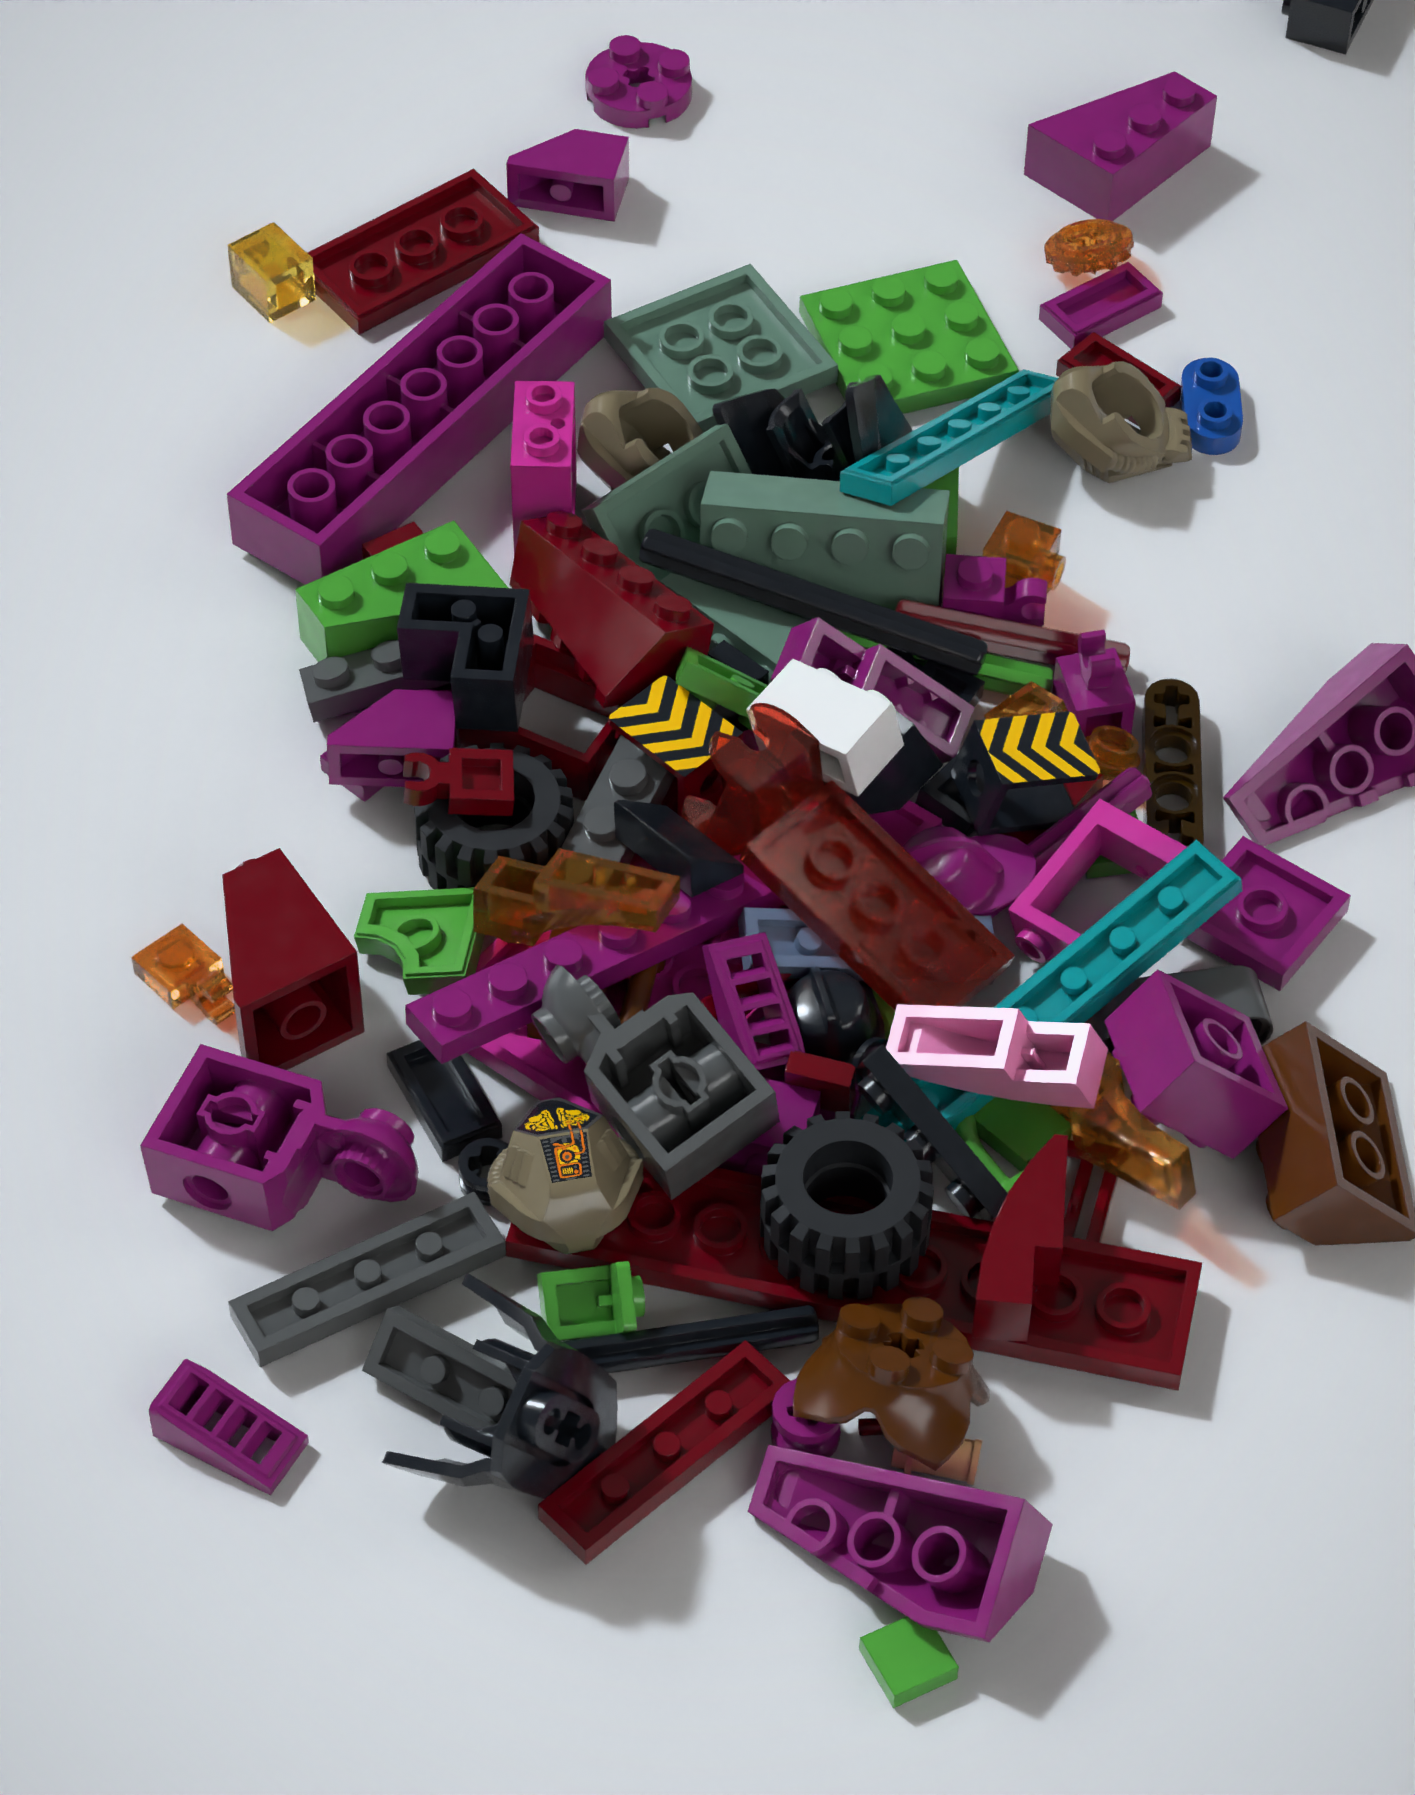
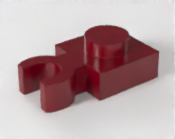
(470, 780)

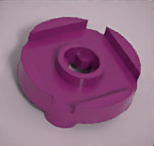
(662, 75)

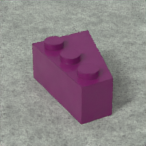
(1121, 144)

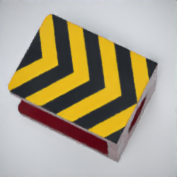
(675, 733)

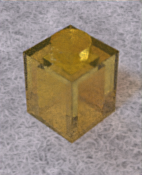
(271, 272)

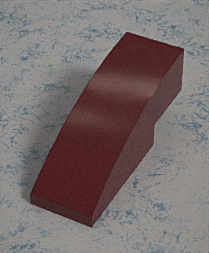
(1023, 1246)

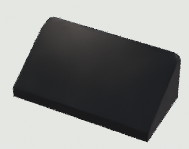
(673, 846)

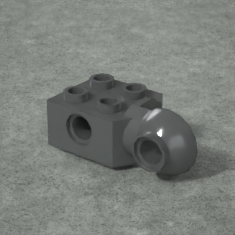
(660, 1078)

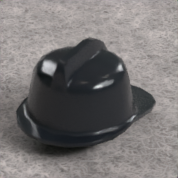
(835, 1013)

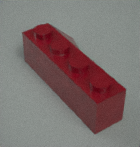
(604, 607)

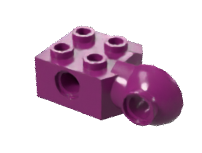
(261, 1140)

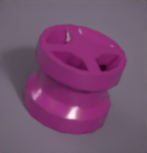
(797, 1432)

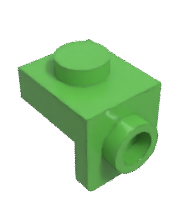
(591, 1301)

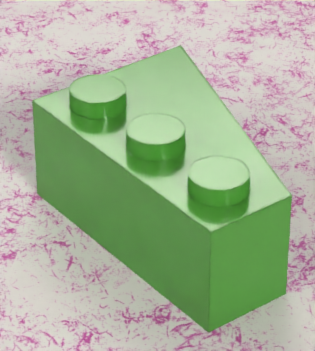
(364, 600)

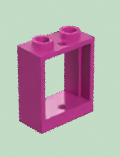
(543, 450)
(1101, 832)

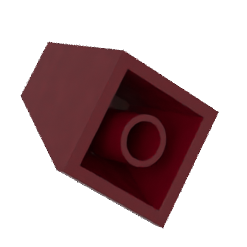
(288, 965)

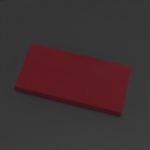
(416, 250)

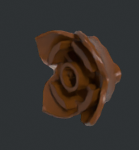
(901, 1368)

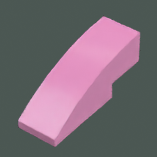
(999, 1053)

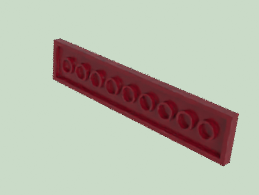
(1110, 1315)

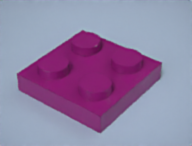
(1274, 918)

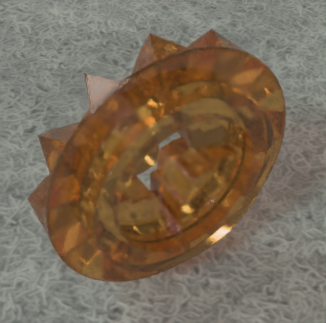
(1089, 246)

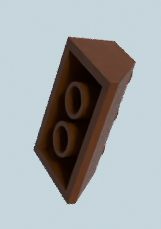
(1337, 1149)

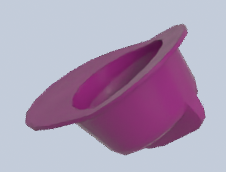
(976, 870)

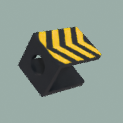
(1021, 771)

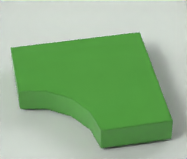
(424, 933)

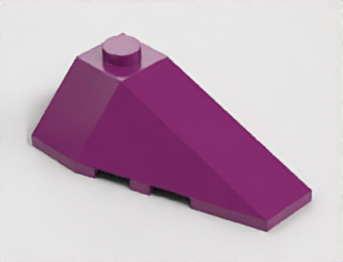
(1337, 751)
(920, 1544)

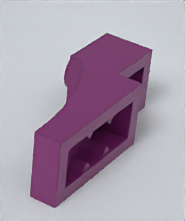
(919, 698)

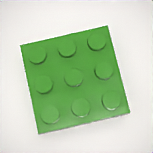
(915, 331)

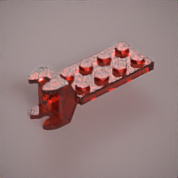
(842, 869)

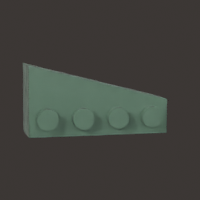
(831, 535)

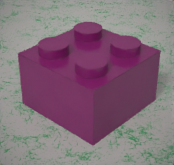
(1194, 1065)

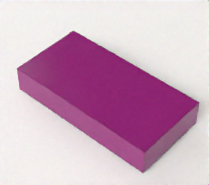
(1101, 305)

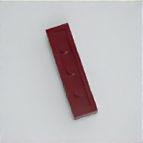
(662, 1453)

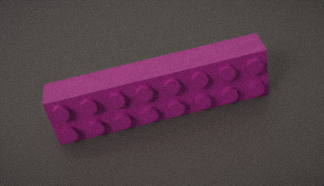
(418, 412)

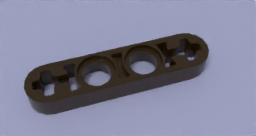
(1173, 778)

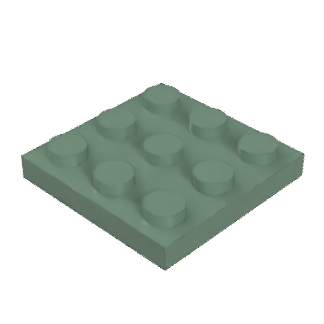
(720, 344)

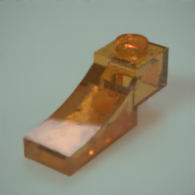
(573, 889)
(1129, 1144)

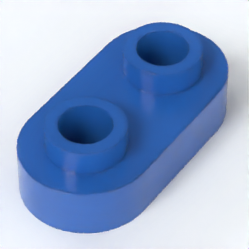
(1212, 405)

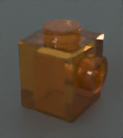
(1029, 550)

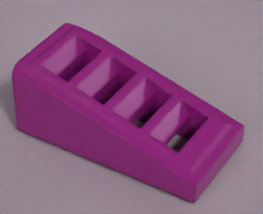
(777, 1009)
(212, 1394)

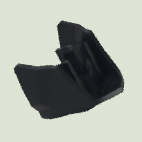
(787, 441)
(553, 1421)

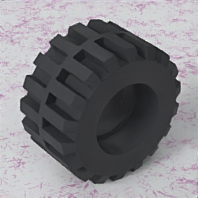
(460, 853)
(842, 1249)

